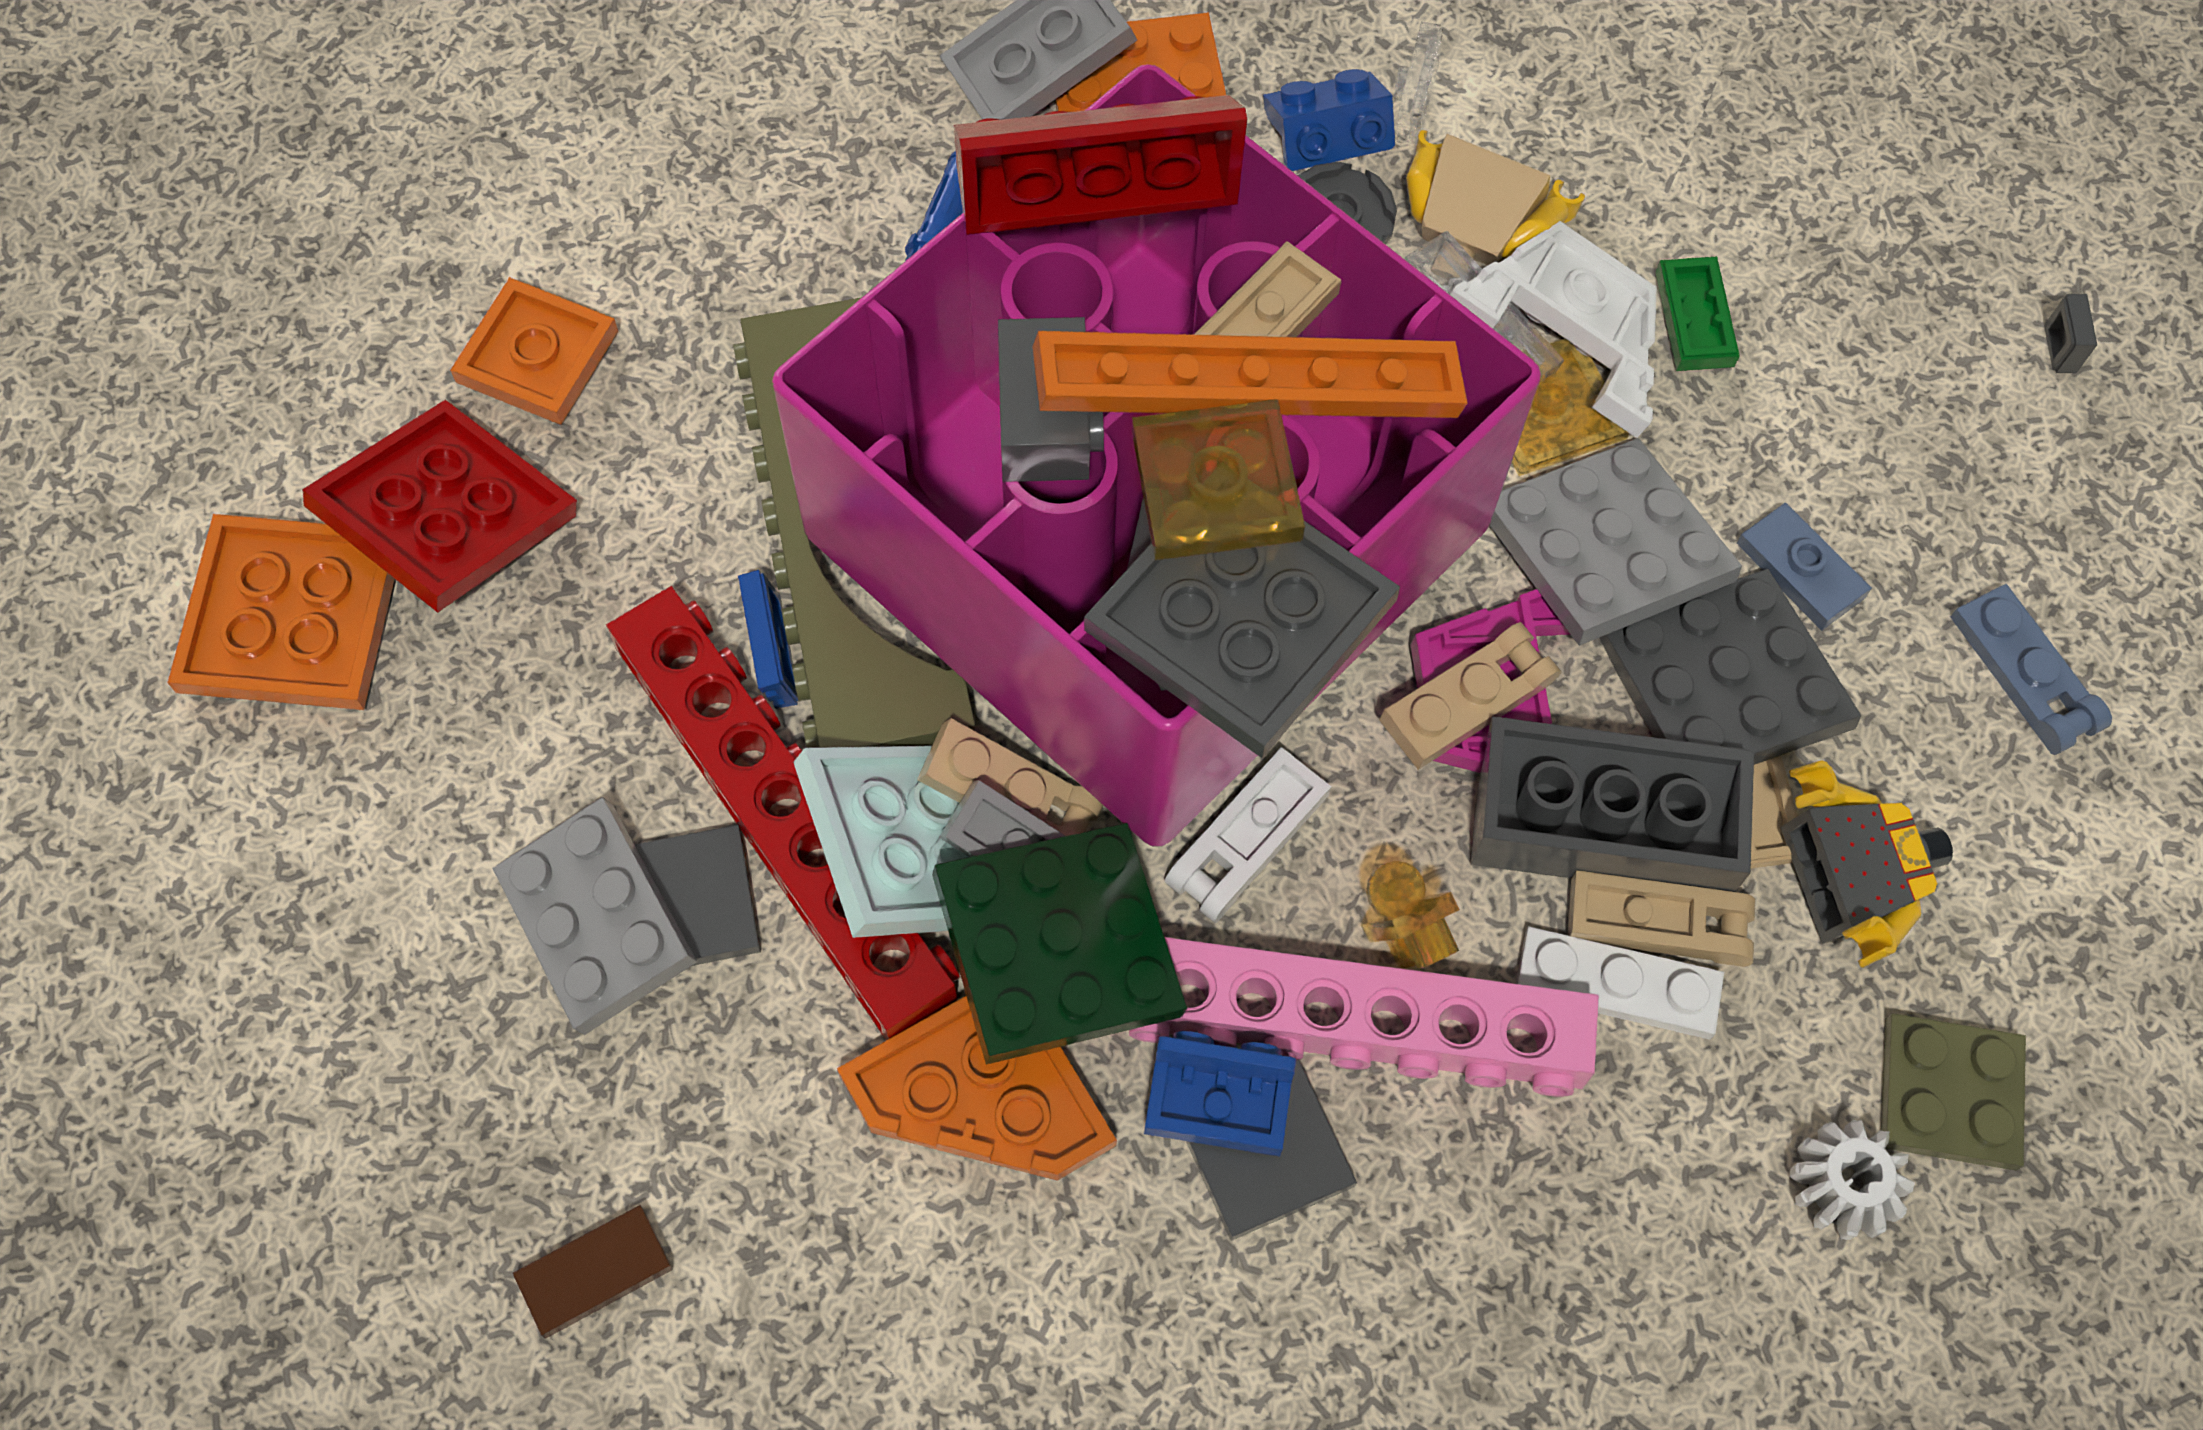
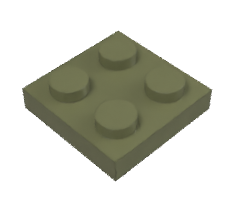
(1954, 1091)

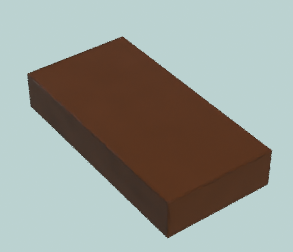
(592, 1271)

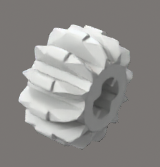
(1859, 1209)

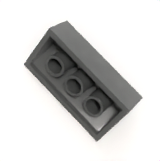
(1613, 805)

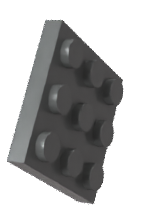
(1244, 629)
(1732, 672)

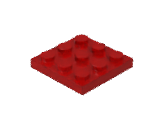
(440, 504)

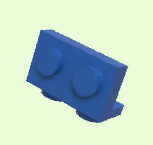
(1332, 118)
(1220, 1093)

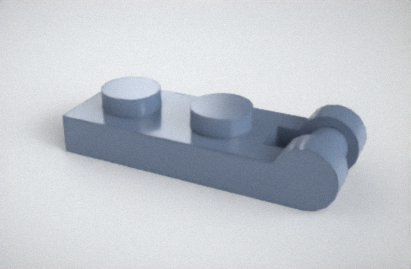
(2030, 669)

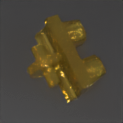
(1411, 921)

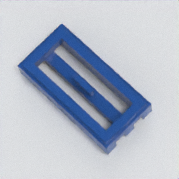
(768, 639)

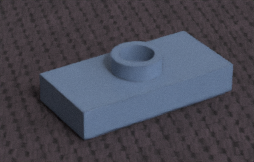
(1804, 566)

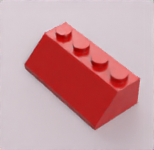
(1100, 163)

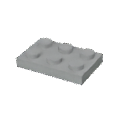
(1035, 53)
(594, 916)

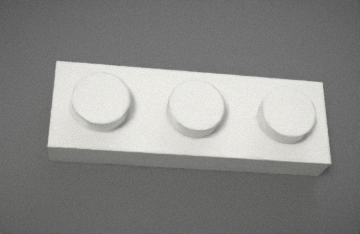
(1627, 981)

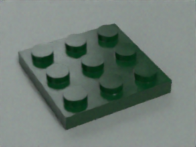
(1057, 942)

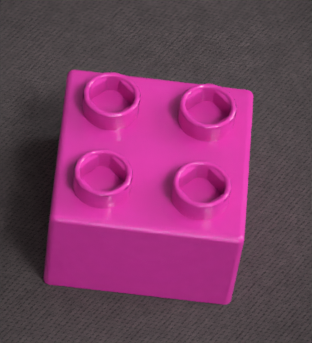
(906, 492)

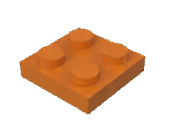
(534, 350)

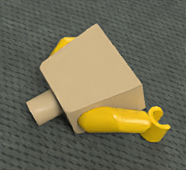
(1482, 198)

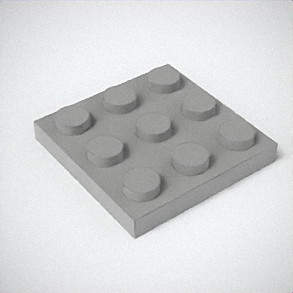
(1611, 541)

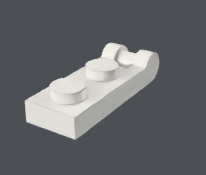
(1249, 833)

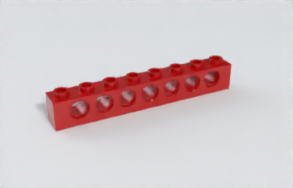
(648, 642)

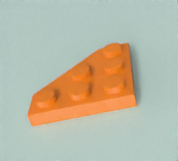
(941, 1095)

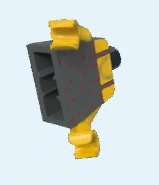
(1861, 862)

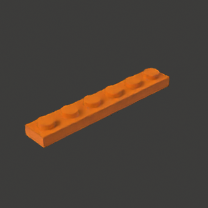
(1220, 370)

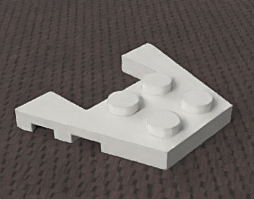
(1588, 301)

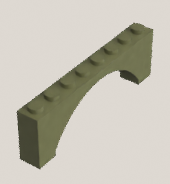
(856, 680)

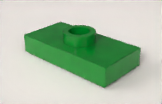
(1697, 313)

